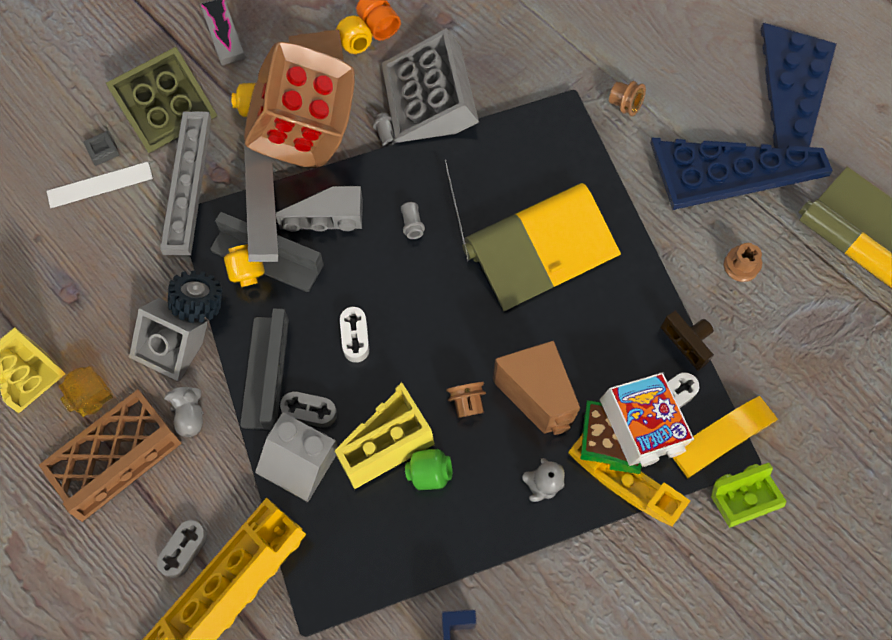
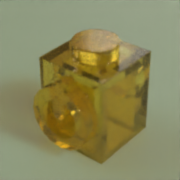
(84, 391)

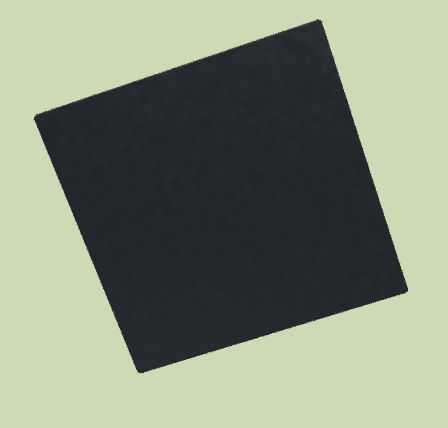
(443, 328)

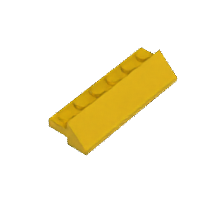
(231, 577)

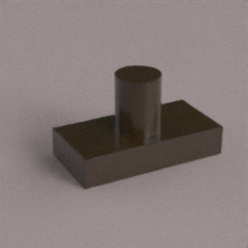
(689, 338)

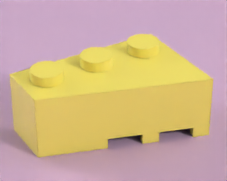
(385, 439)

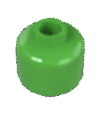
(429, 469)

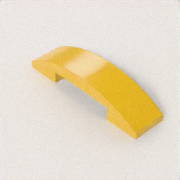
(725, 435)
(638, 489)

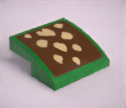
(600, 441)

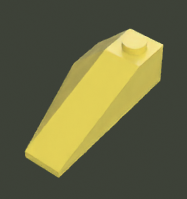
(24, 370)

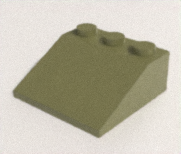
(157, 96)

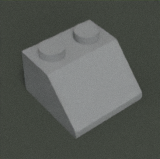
(165, 340)
(296, 457)

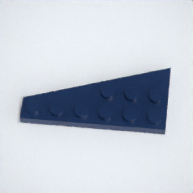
(795, 82)
(730, 169)

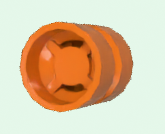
(379, 18)

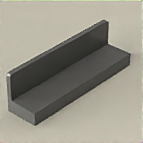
(295, 265)
(265, 371)

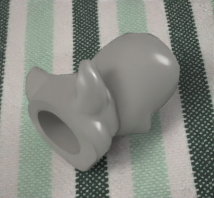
(188, 413)
(545, 480)

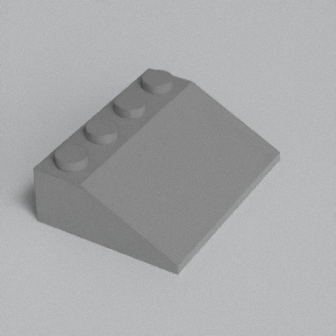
(429, 90)

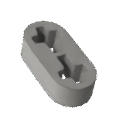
(311, 403)
(176, 544)

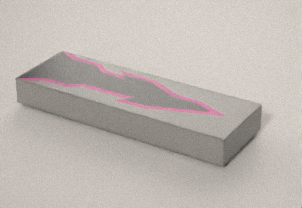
(222, 31)

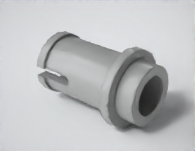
(383, 125)
(413, 226)

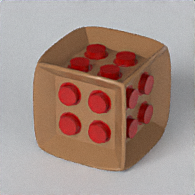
(299, 105)

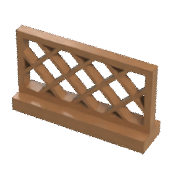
(121, 469)

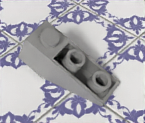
(330, 209)

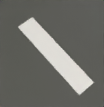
(99, 184)
(456, 207)

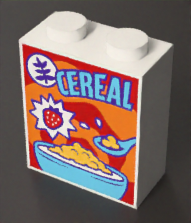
(646, 420)

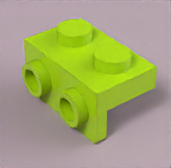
(747, 494)

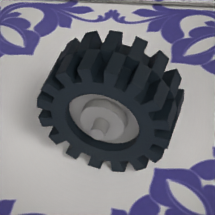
(194, 296)

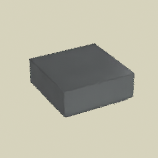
(101, 148)

